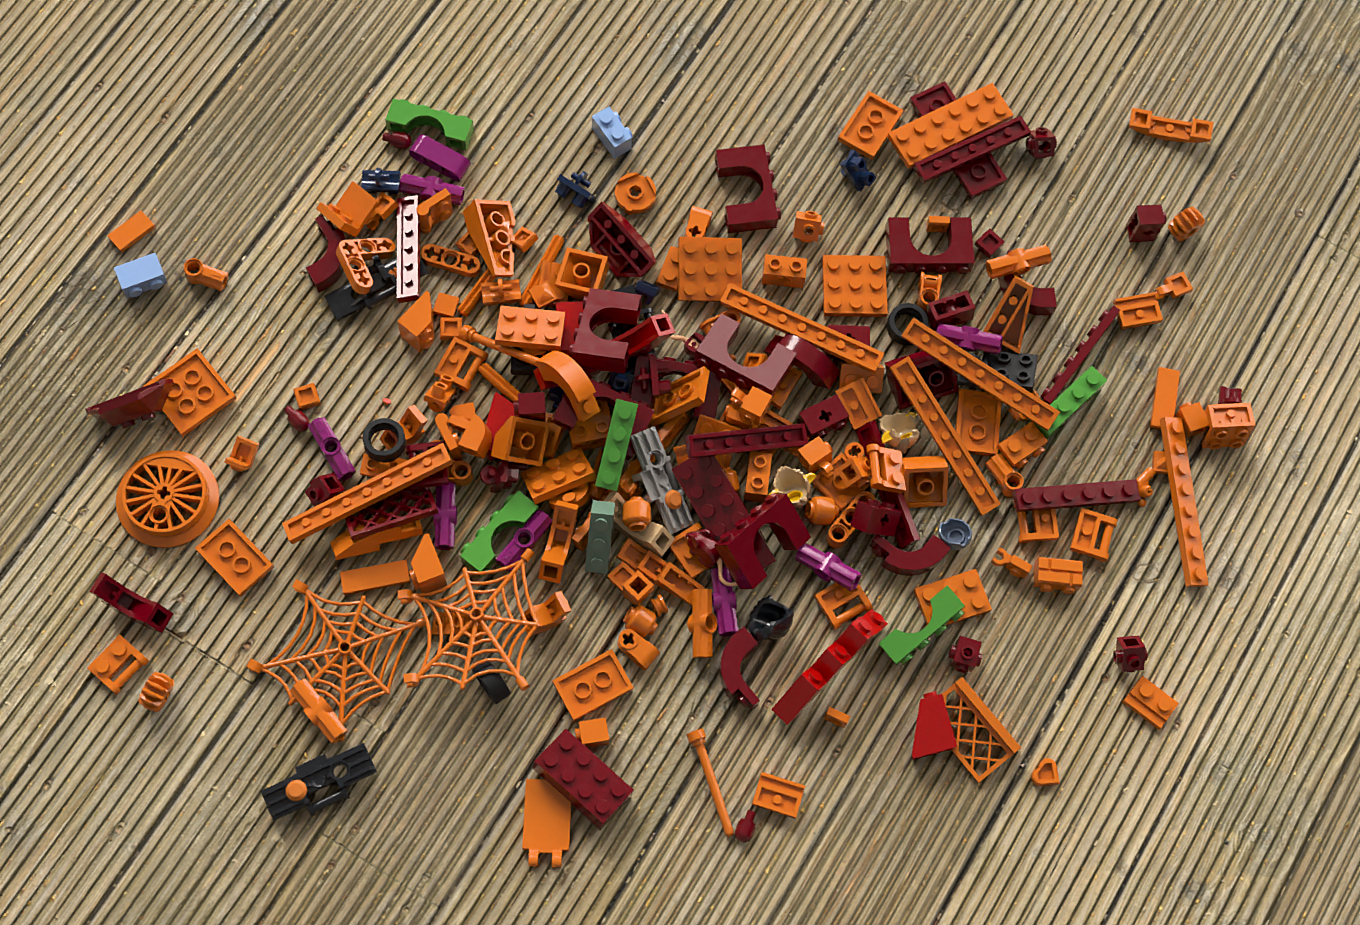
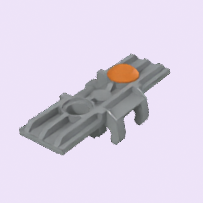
(660, 480)

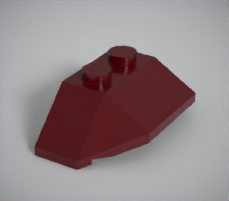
(619, 241)
(133, 405)

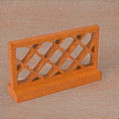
(988, 722)

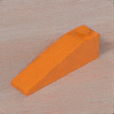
(491, 229)

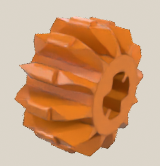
(1186, 223)
(156, 691)

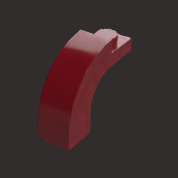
(328, 268)
(1042, 300)
(809, 359)
(910, 562)
(131, 604)
(735, 651)

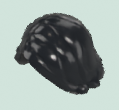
(770, 620)

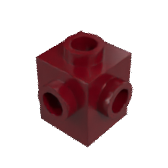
(1041, 143)
(324, 488)
(1130, 653)
(965, 654)

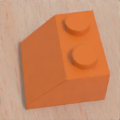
(581, 272)
(417, 324)
(521, 441)
(925, 481)
(426, 567)

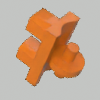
(501, 292)
(440, 393)

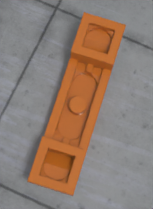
(1170, 129)

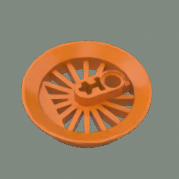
(164, 533)

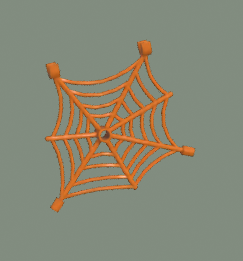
(303, 589)
(407, 596)

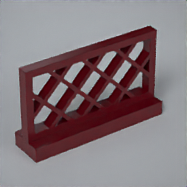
(393, 519)

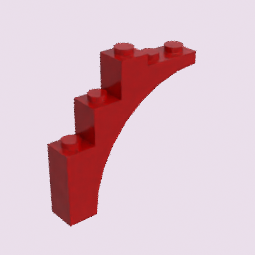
(640, 340)
(828, 665)

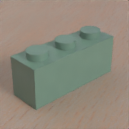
(599, 536)

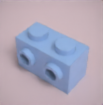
(612, 132)
(140, 275)

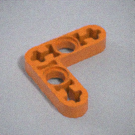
(378, 246)

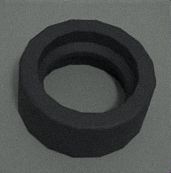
(906, 308)
(379, 425)
(492, 683)

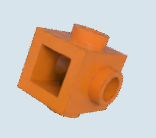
(808, 226)
(856, 472)

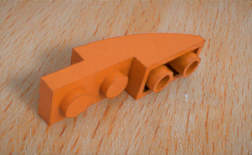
(344, 546)

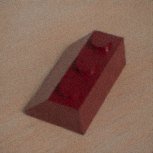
(937, 376)

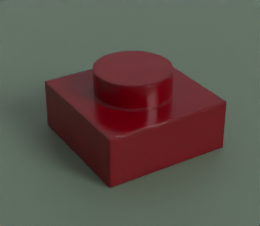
(989, 243)

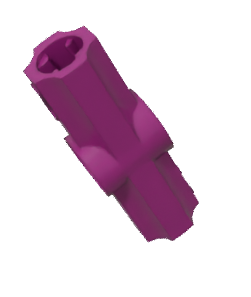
(429, 187)
(971, 338)
(338, 459)
(446, 518)
(533, 530)
(828, 566)
(724, 603)

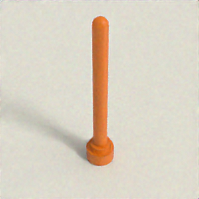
(470, 335)
(697, 739)

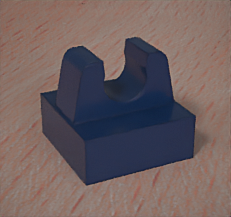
(648, 289)

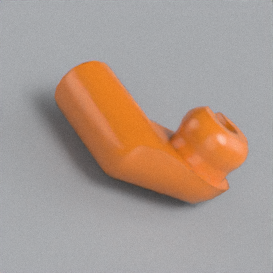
(1143, 482)

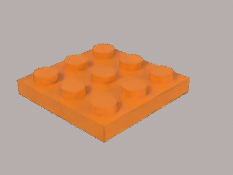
(708, 267)
(854, 286)
(195, 394)

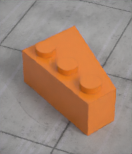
(1011, 314)

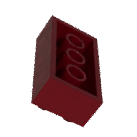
(583, 779)

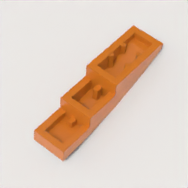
(658, 571)

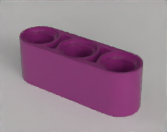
(439, 158)

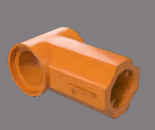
(206, 275)
(1004, 473)

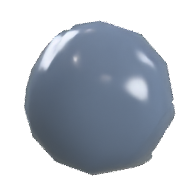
(955, 533)

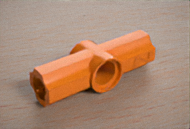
(1018, 261)
(702, 623)
(318, 711)

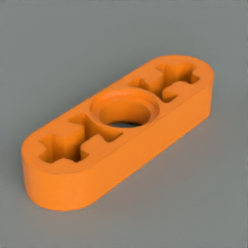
(438, 250)

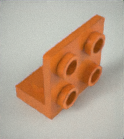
(351, 210)
(1228, 425)
(593, 431)

